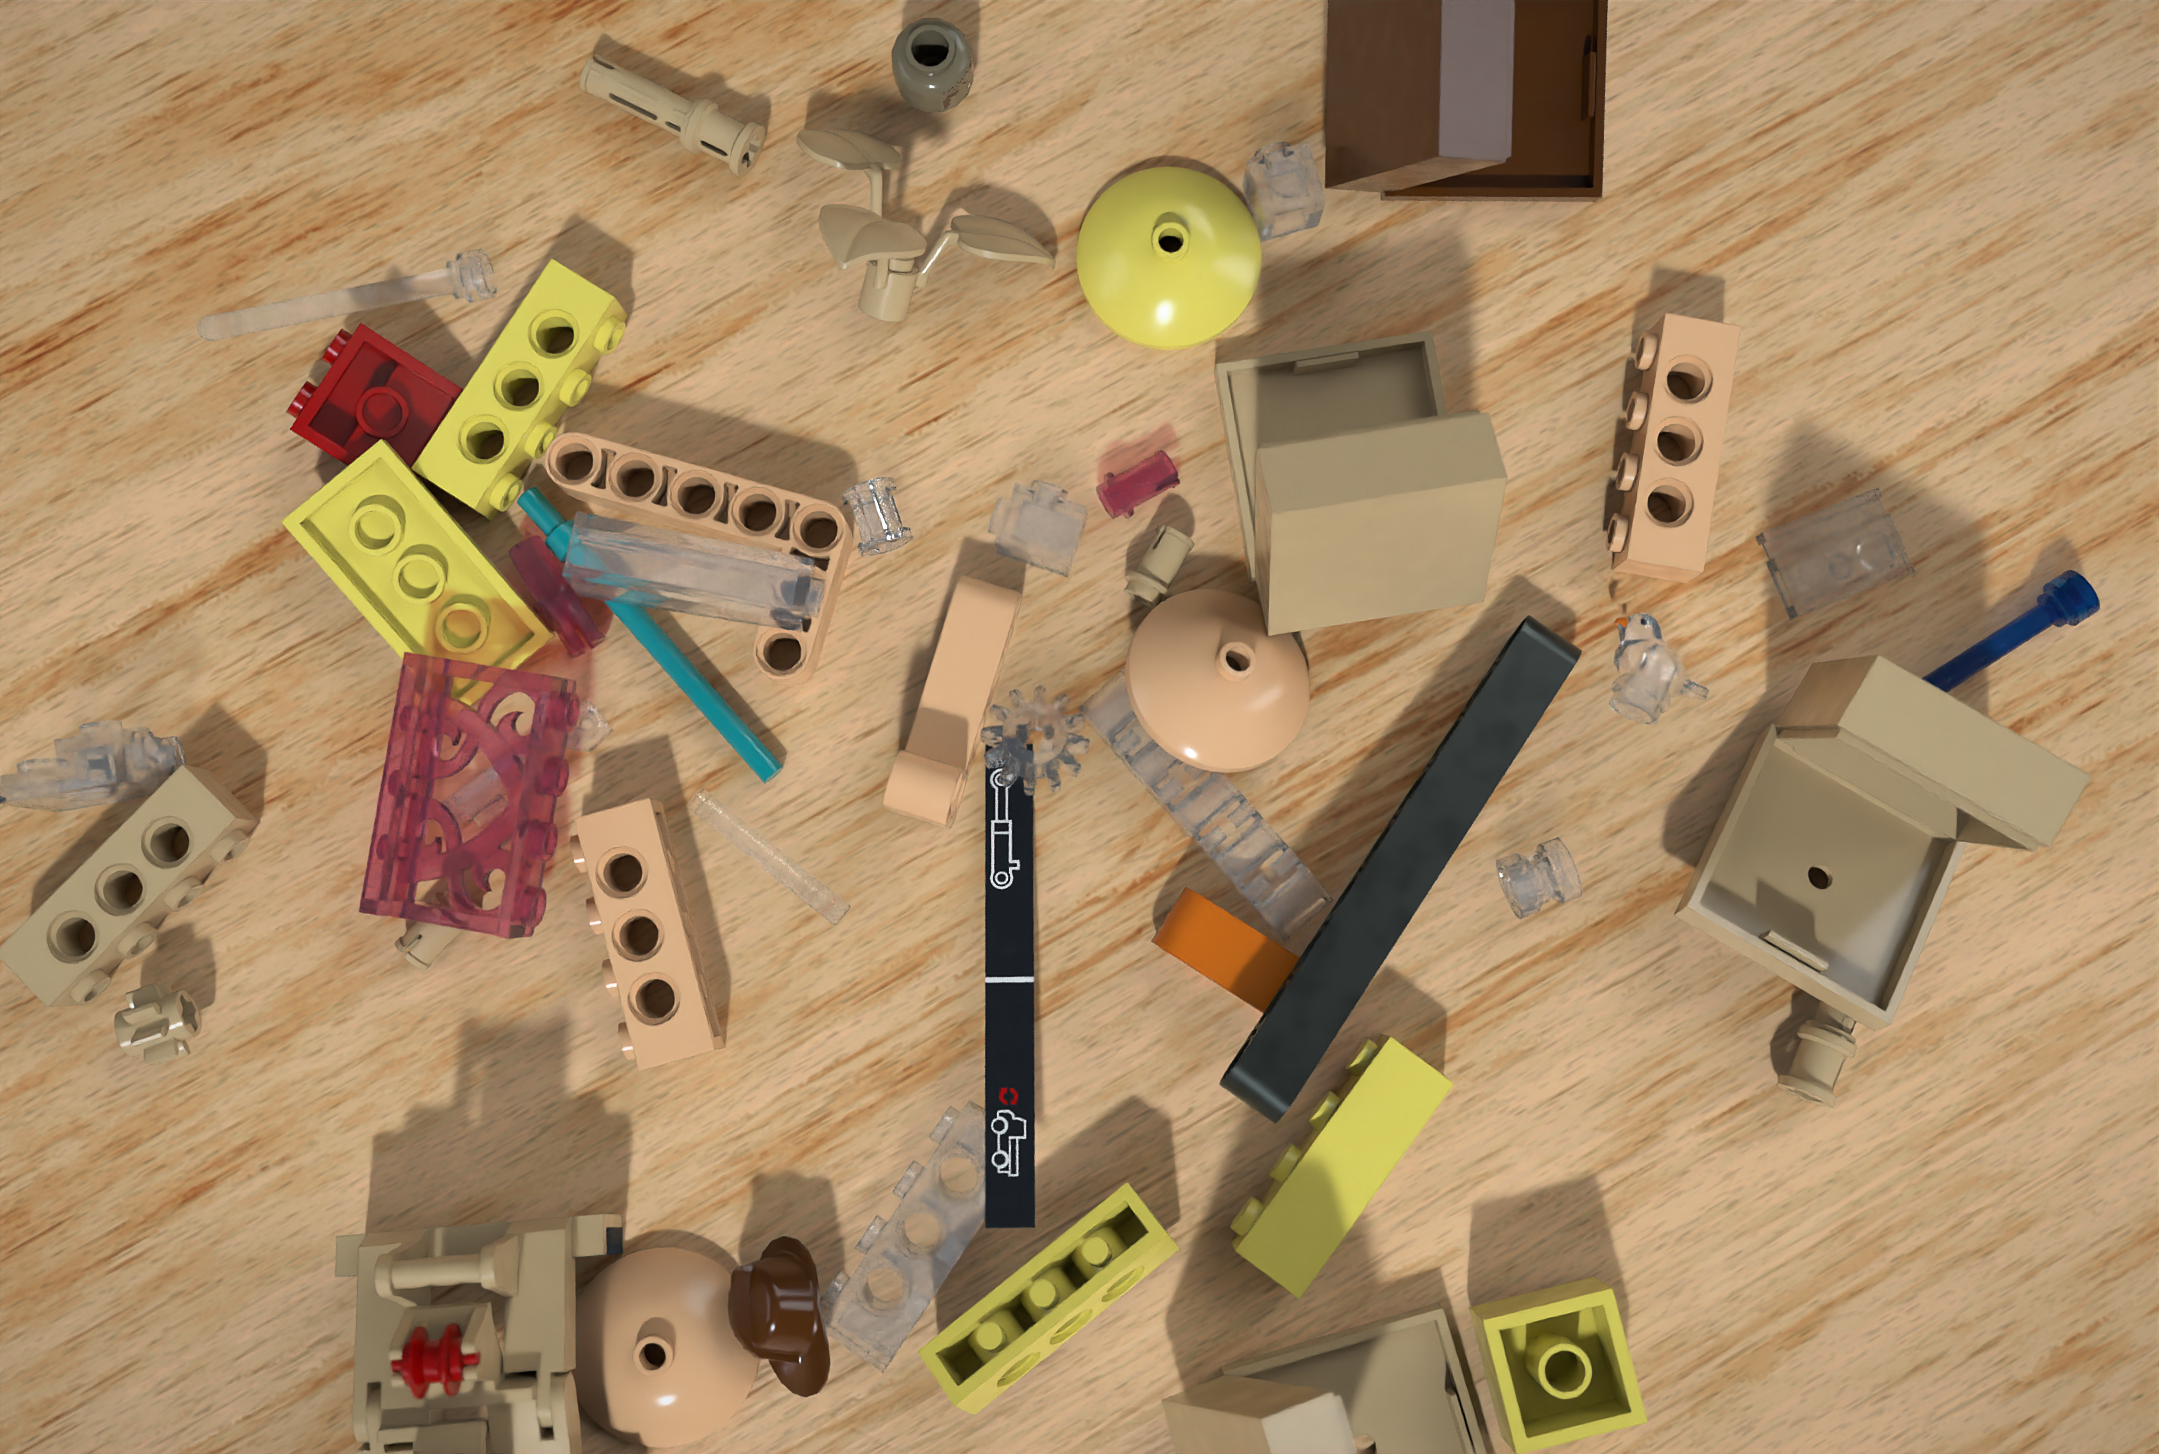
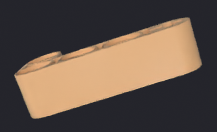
(955, 702)

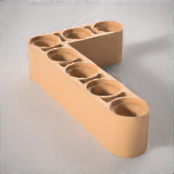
(725, 521)

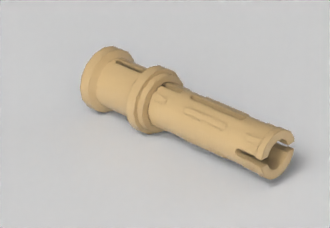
(696, 123)
(1820, 1056)

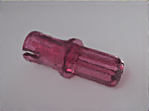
(555, 595)

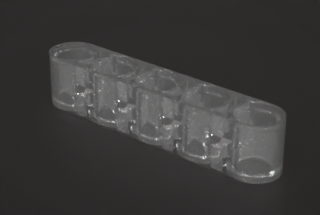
(1212, 817)

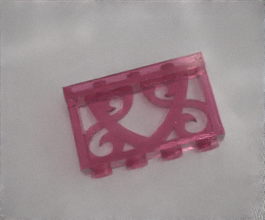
(406, 802)

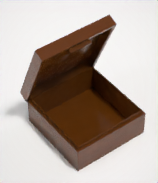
(1467, 99)

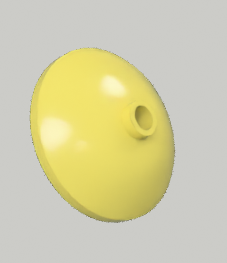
(1162, 295)

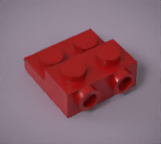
(372, 396)

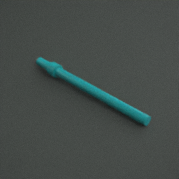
(661, 648)

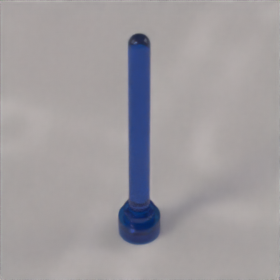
(2064, 601)

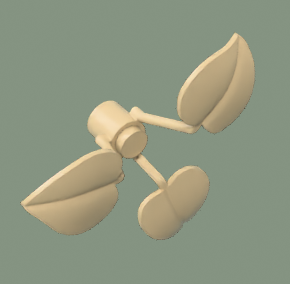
(890, 246)

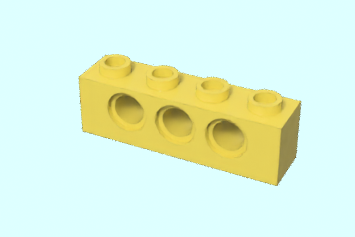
(519, 356)
(1048, 1300)

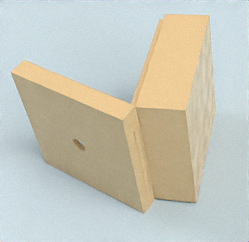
(1358, 483)
(1882, 794)
(1376, 1380)

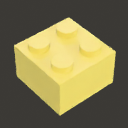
(1557, 1365)

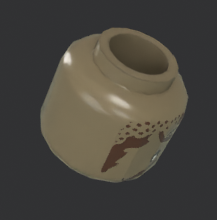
(932, 65)

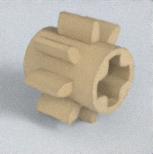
(157, 1023)

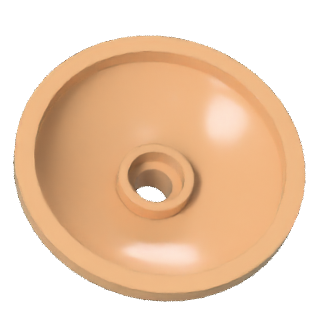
(1197, 701)
(672, 1301)

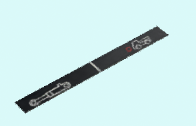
(1009, 1004)

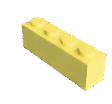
(1339, 1164)

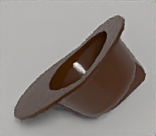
(780, 1315)

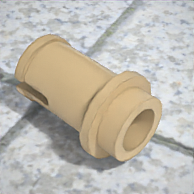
(1158, 567)
(427, 940)

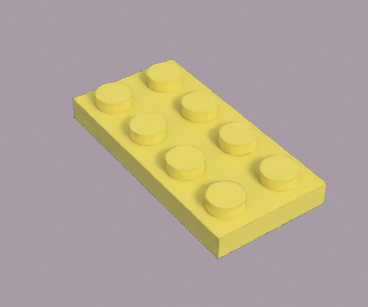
(415, 569)

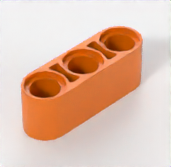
(1225, 949)

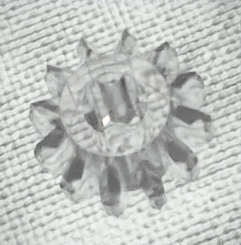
(1055, 751)

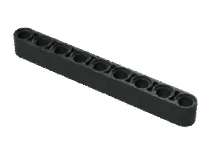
(1399, 870)

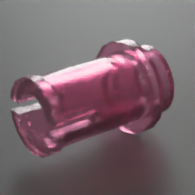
(1137, 484)

